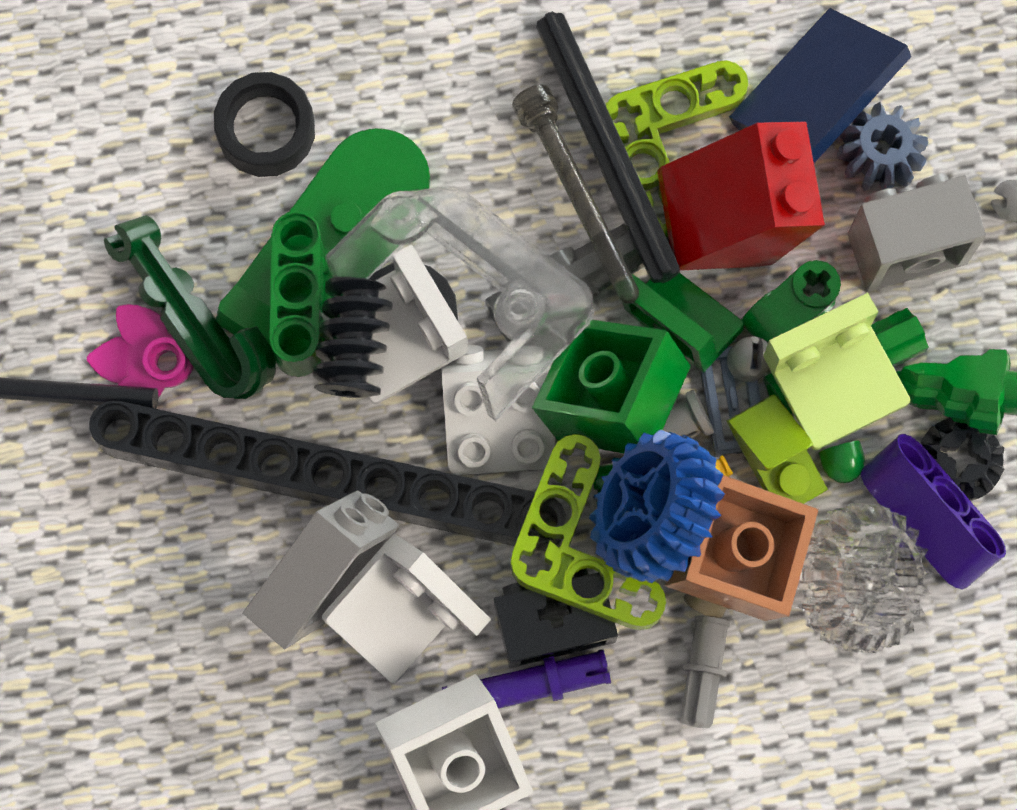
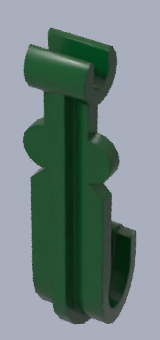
(228, 366)

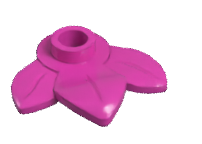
(135, 355)

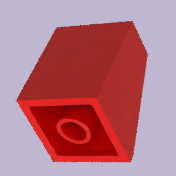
(742, 198)

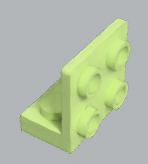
(836, 373)

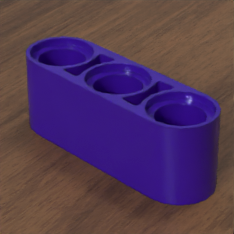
(948, 523)

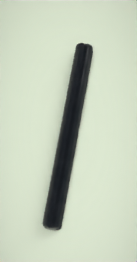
(608, 148)

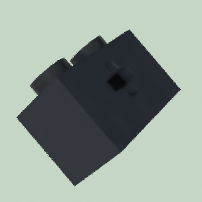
(532, 640)

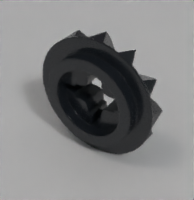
(974, 480)

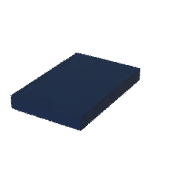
(825, 79)

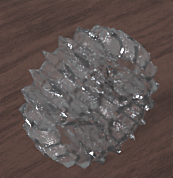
(875, 576)

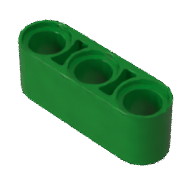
(290, 270)

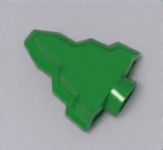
(967, 389)

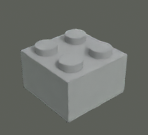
(915, 231)

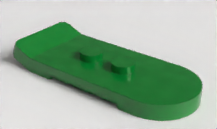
(338, 197)

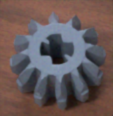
(901, 158)

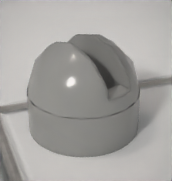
(1009, 207)
(740, 359)

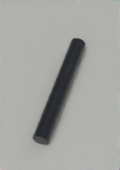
(75, 392)

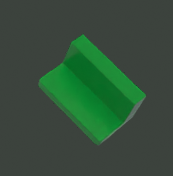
(690, 315)

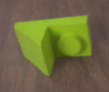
(777, 450)

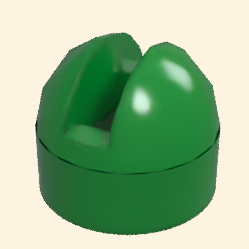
(843, 461)

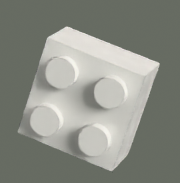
(455, 751)

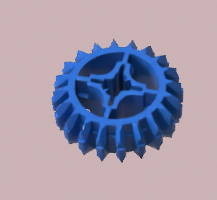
(656, 506)

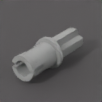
(704, 671)

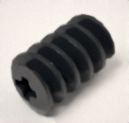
(350, 337)

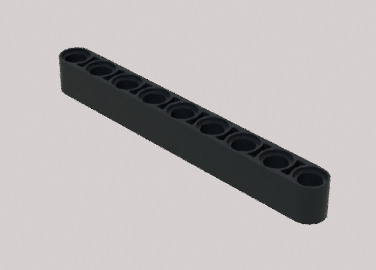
(305, 461)

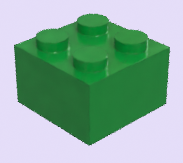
(612, 385)

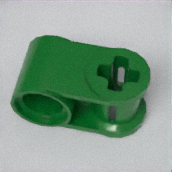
(789, 305)

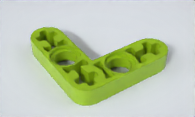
(655, 120)
(568, 561)

